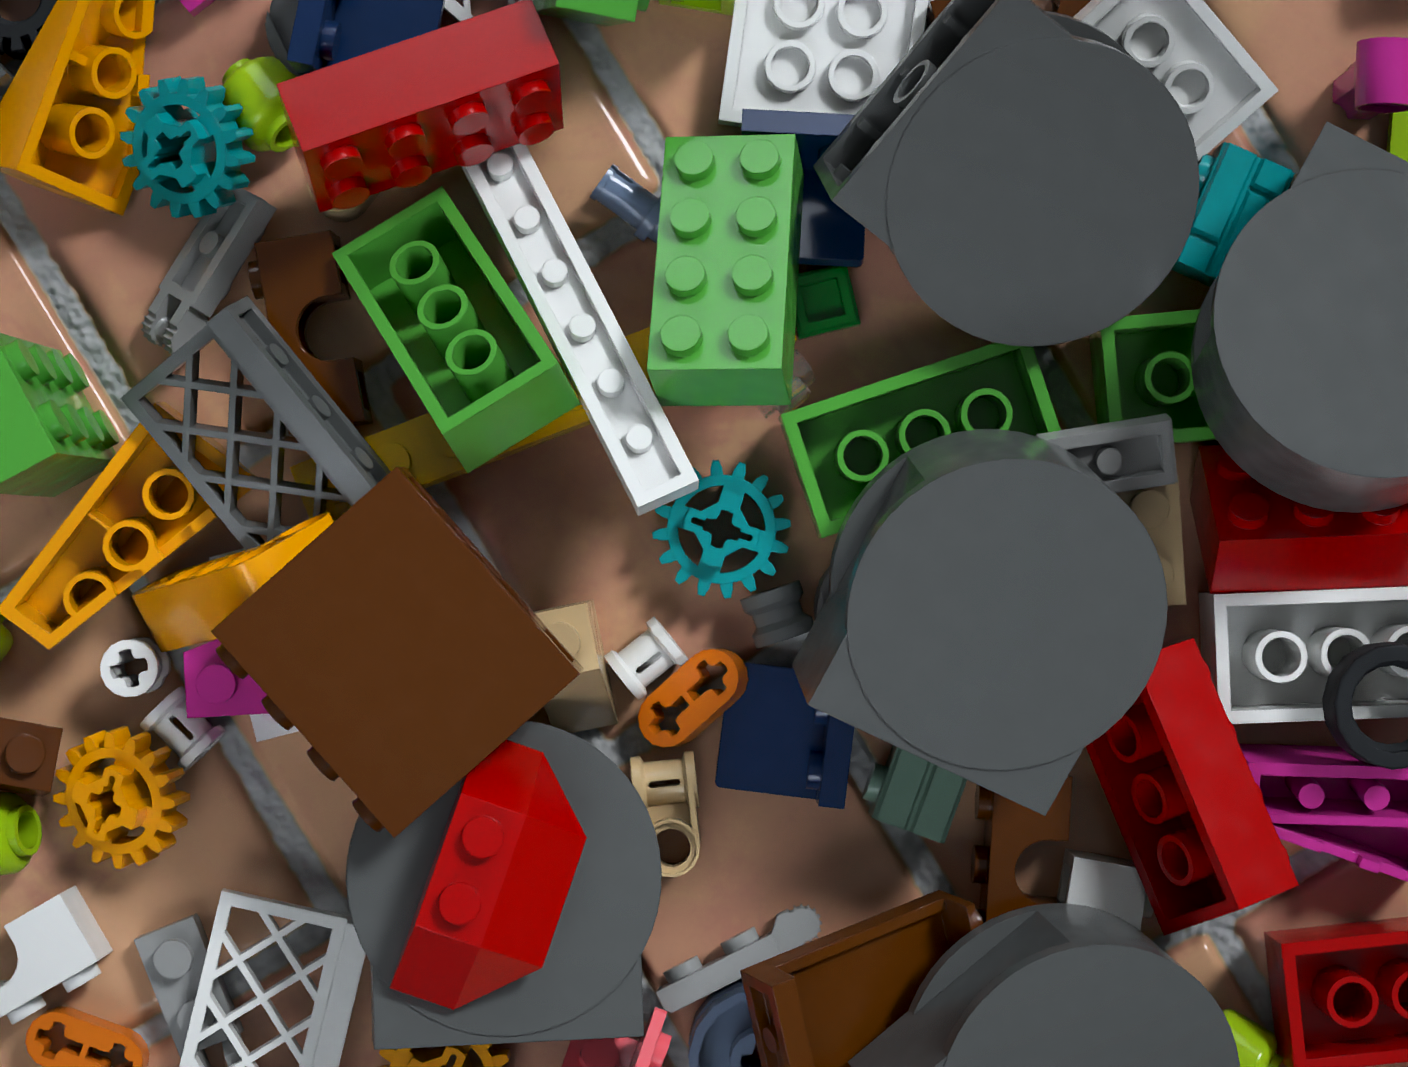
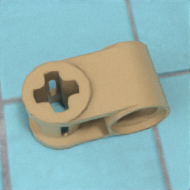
(671, 804)

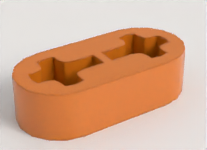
(683, 687)
(87, 1030)

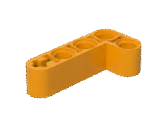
(194, 600)

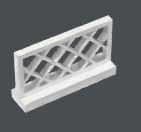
(331, 999)

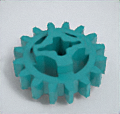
(189, 147)
(712, 558)

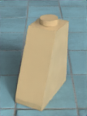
(589, 697)

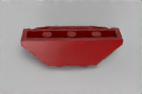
(493, 882)

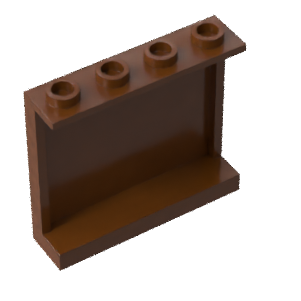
(395, 652)
(851, 985)

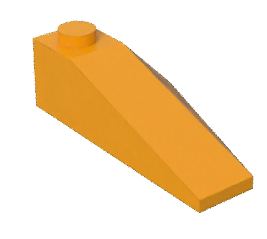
(72, 100)

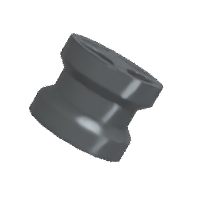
(777, 614)

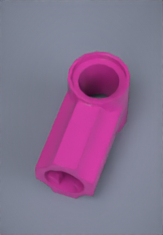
(1376, 79)

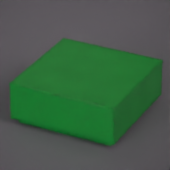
(825, 302)

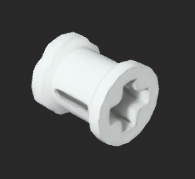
(124, 651)
(646, 658)
(161, 722)

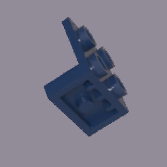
(344, 29)
(827, 231)
(781, 743)

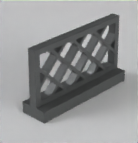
(297, 404)

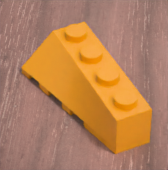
(114, 535)

